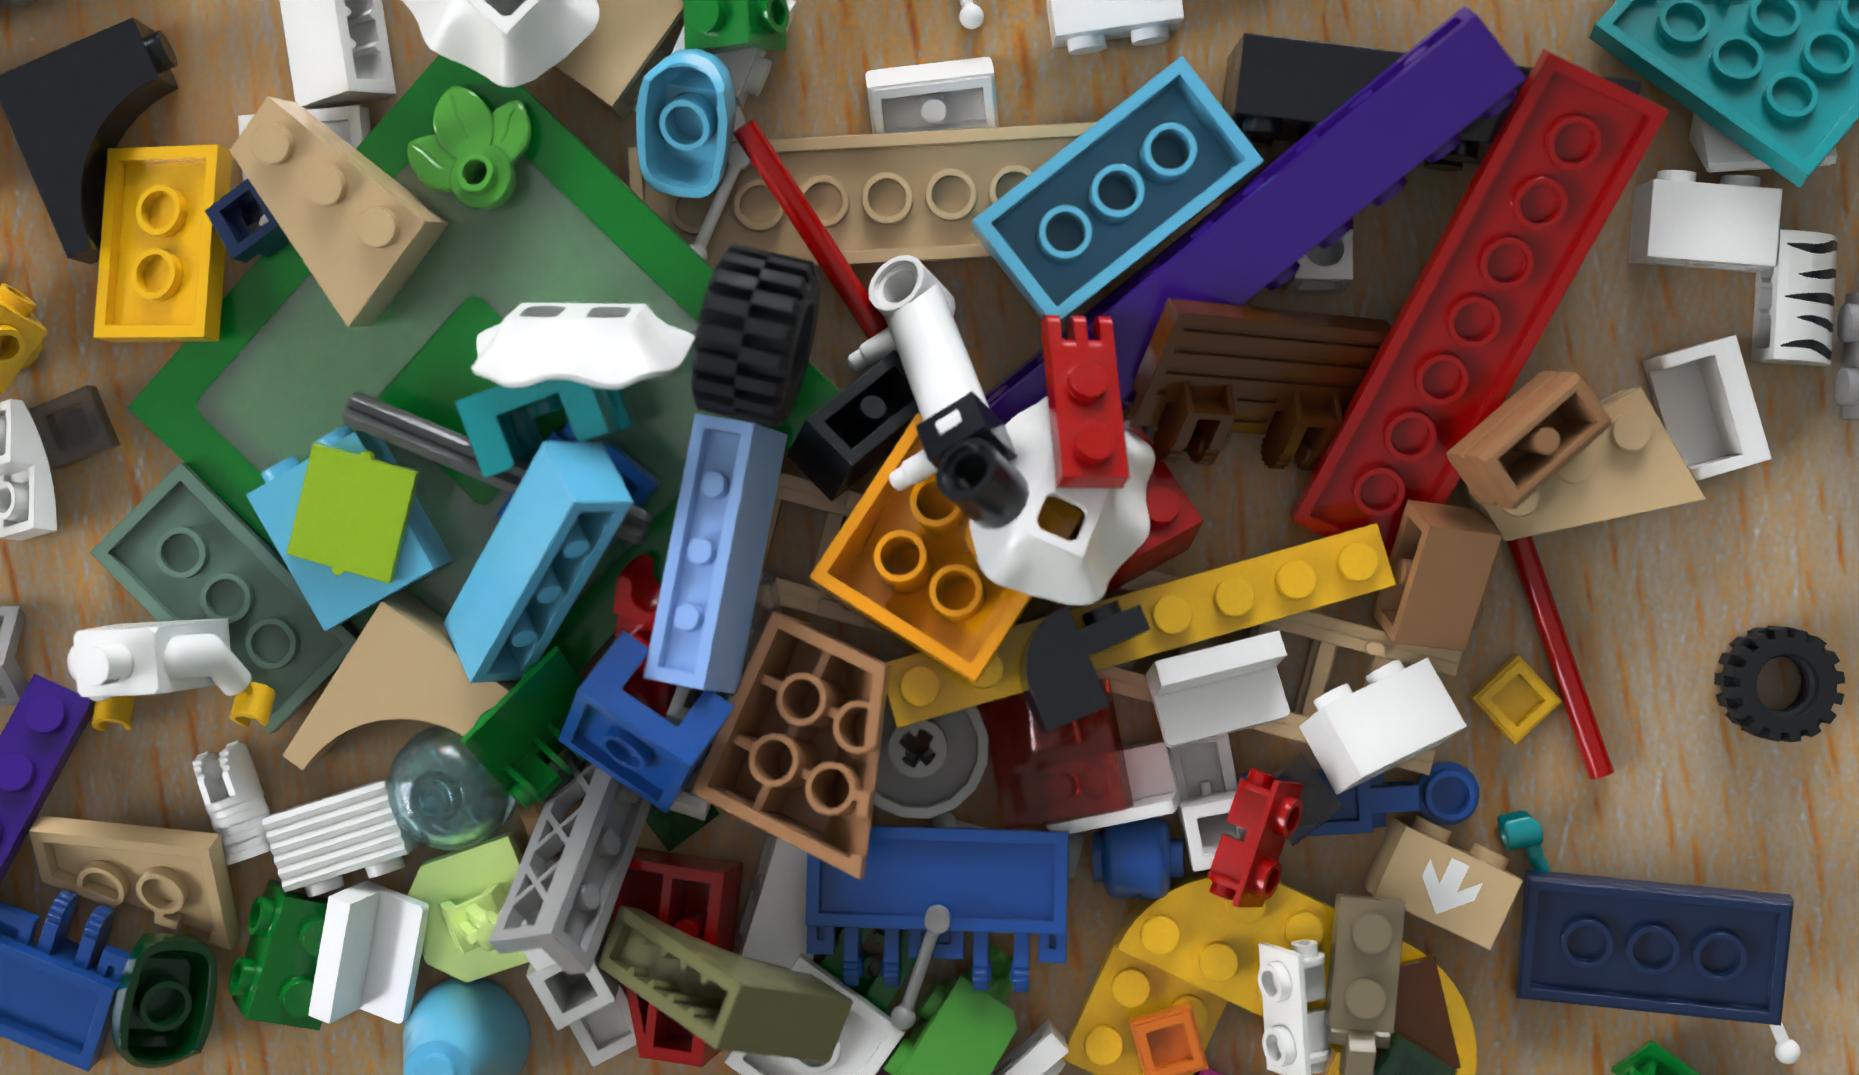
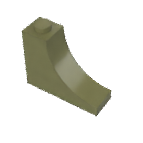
(724, 995)

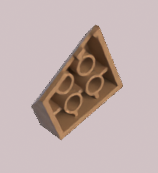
(803, 743)

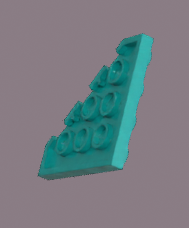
(1756, 70)

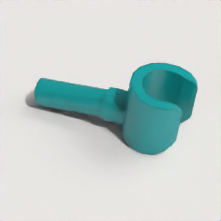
(1522, 831)

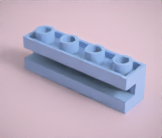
(715, 554)

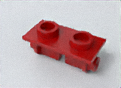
(1250, 868)

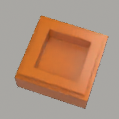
(1168, 1041)

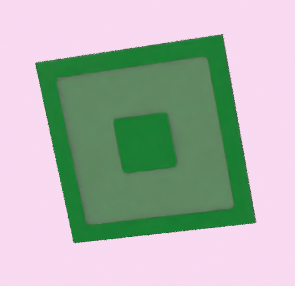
(559, 238)

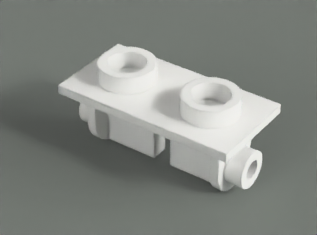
(1292, 1036)

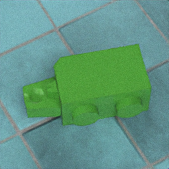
(959, 1026)

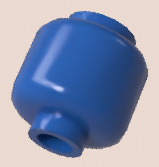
(1137, 859)

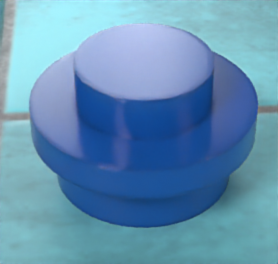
(1448, 793)

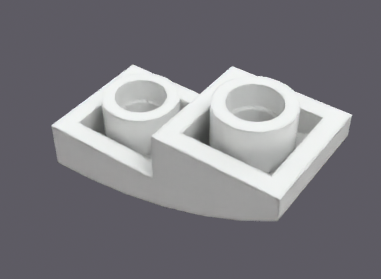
(25, 476)

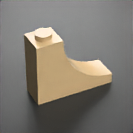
(395, 671)

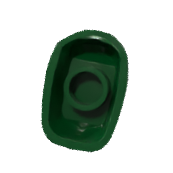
(164, 1000)

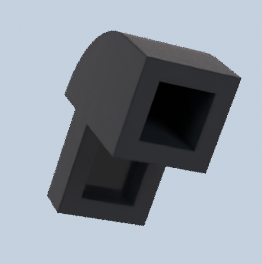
(1057, 665)

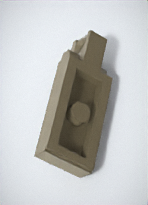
(1363, 978)

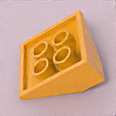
(915, 572)

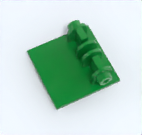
(524, 728)

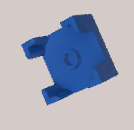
(634, 740)

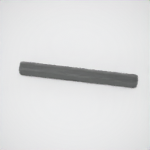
(455, 451)

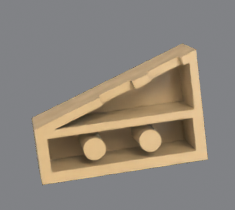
(337, 209)
(1617, 475)

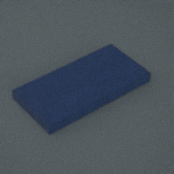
(1654, 946)

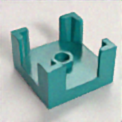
(504, 423)

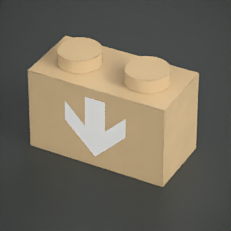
(1442, 882)

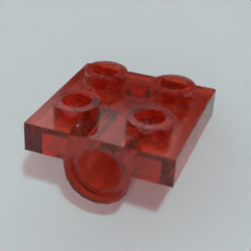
(1058, 772)

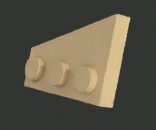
(155, 868)

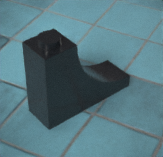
(77, 107)

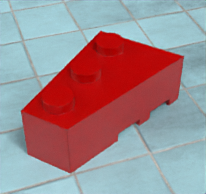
(698, 899)

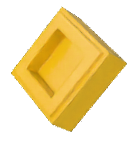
(1514, 699)

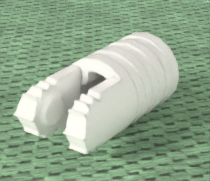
(234, 800)

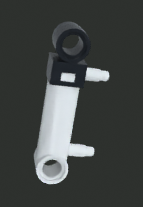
(958, 430)

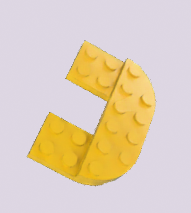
(1208, 954)

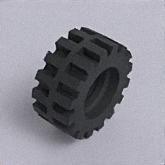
(1813, 701)

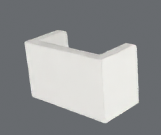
(1708, 407)

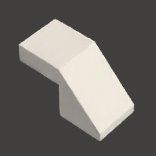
(1207, 792)

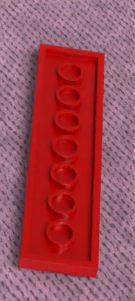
(1482, 296)

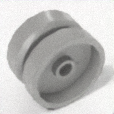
(941, 775)

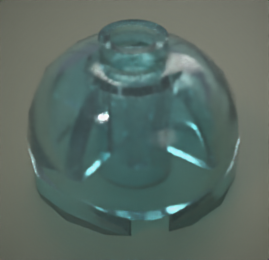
(445, 792)

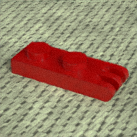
(1084, 403)

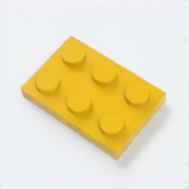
(159, 247)

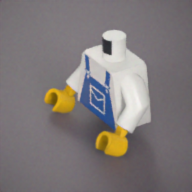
(162, 658)

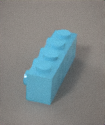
(537, 560)

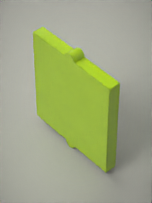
(353, 512)

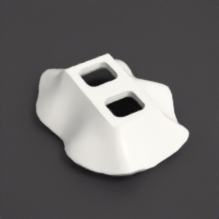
(509, 47)
(580, 343)
(1048, 565)

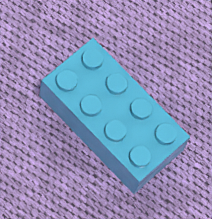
(1116, 192)

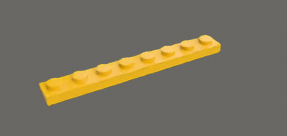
(1177, 615)

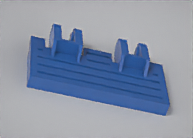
(981, 875)
(52, 987)

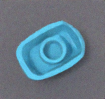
(685, 123)

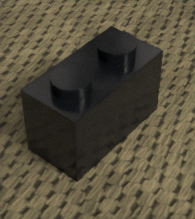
(856, 428)

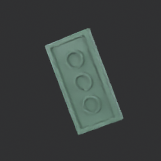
(198, 560)

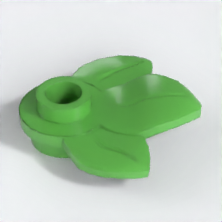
(466, 141)

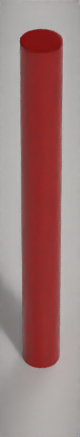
(810, 227)
(1560, 657)

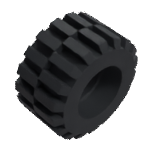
(755, 335)

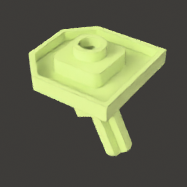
(464, 902)

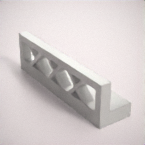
(586, 880)

